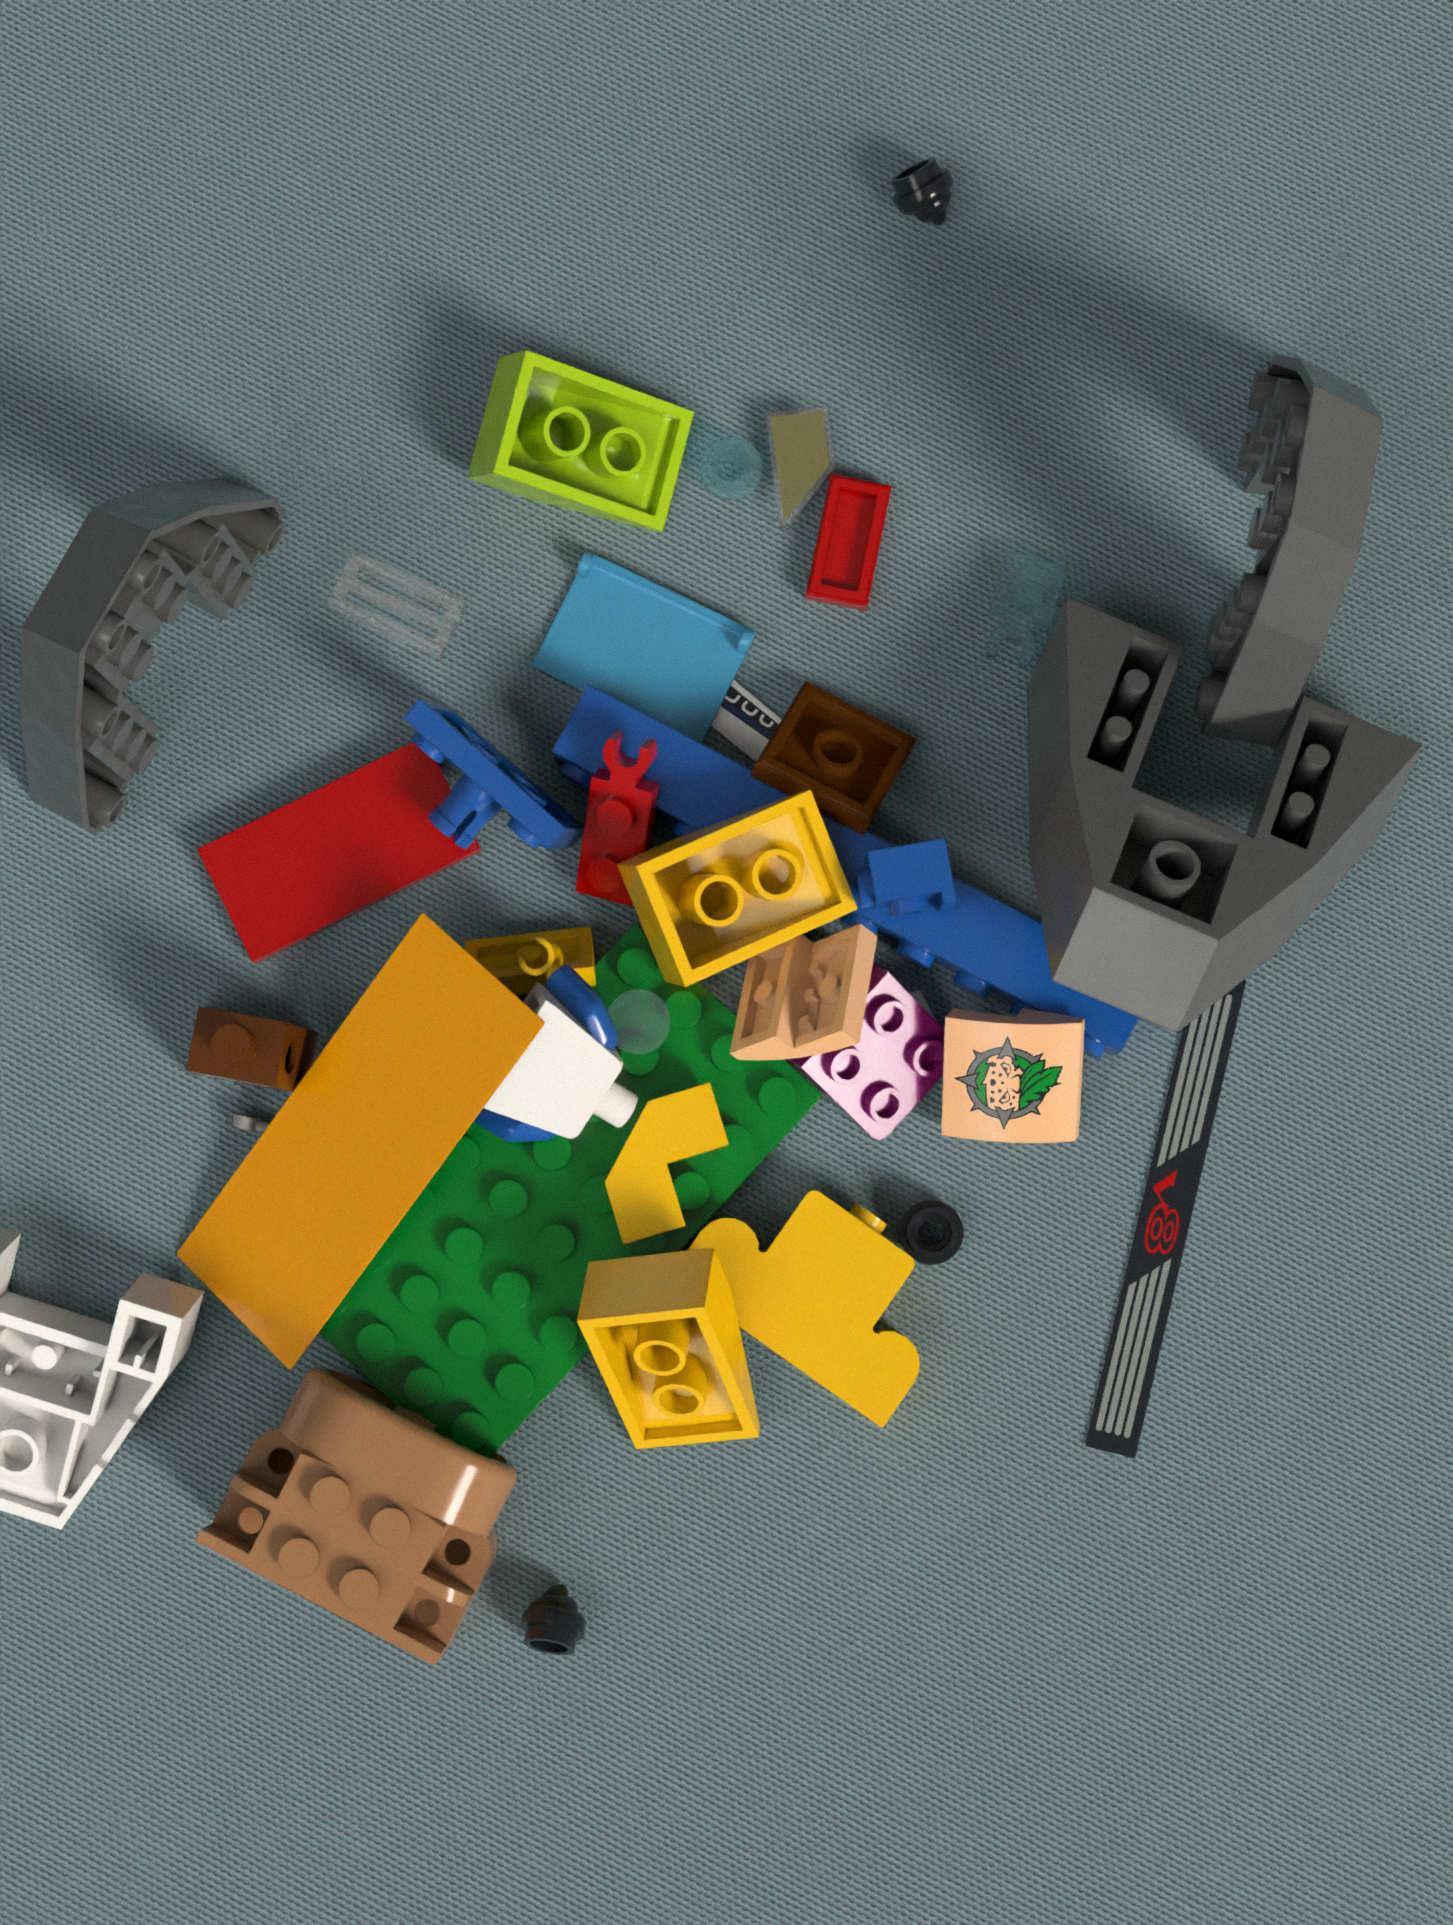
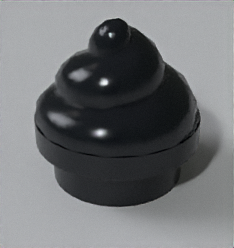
(923, 191)
(553, 1622)

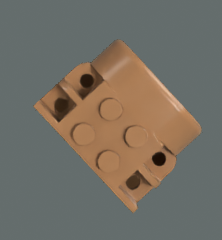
(366, 1513)

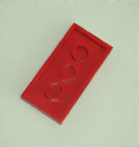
(333, 852)

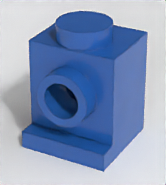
(907, 878)

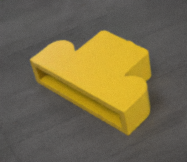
(820, 1298)

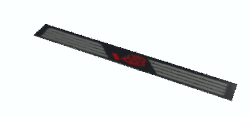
(1162, 1227)

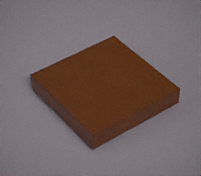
(837, 754)

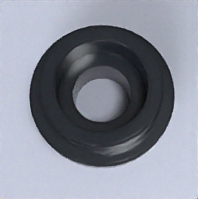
(951, 1227)

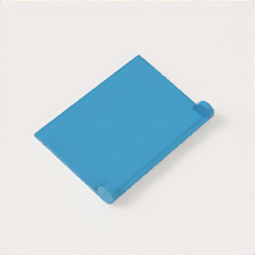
(644, 646)

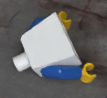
(566, 1067)

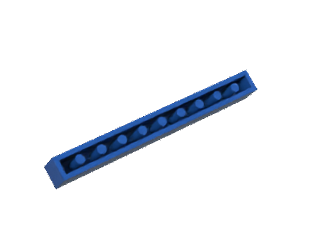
(978, 939)

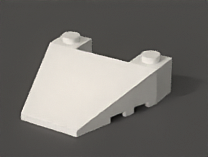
(78, 1385)

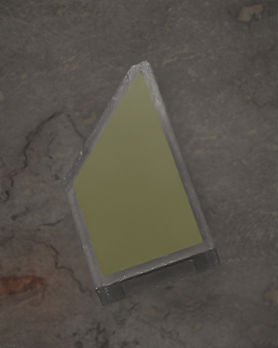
(798, 458)

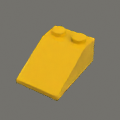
(737, 888)
(669, 1347)

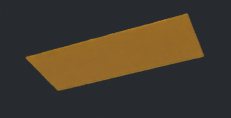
(359, 1139)

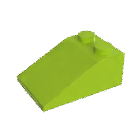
(580, 442)

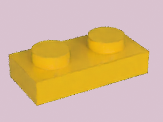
(502, 954)

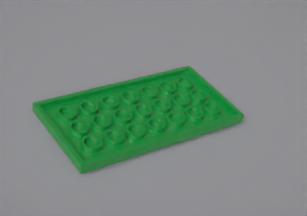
(488, 1268)

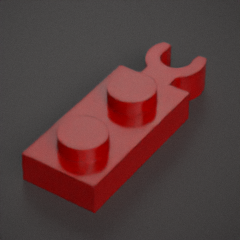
(617, 819)

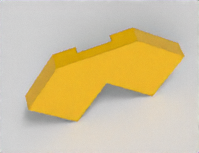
(665, 1133)

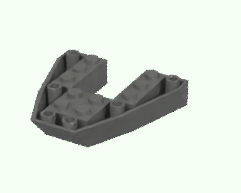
(1315, 466)
(97, 623)
(1150, 897)

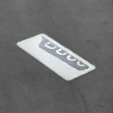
(745, 721)

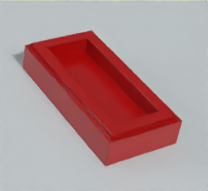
(848, 542)

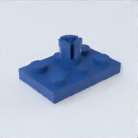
(487, 784)

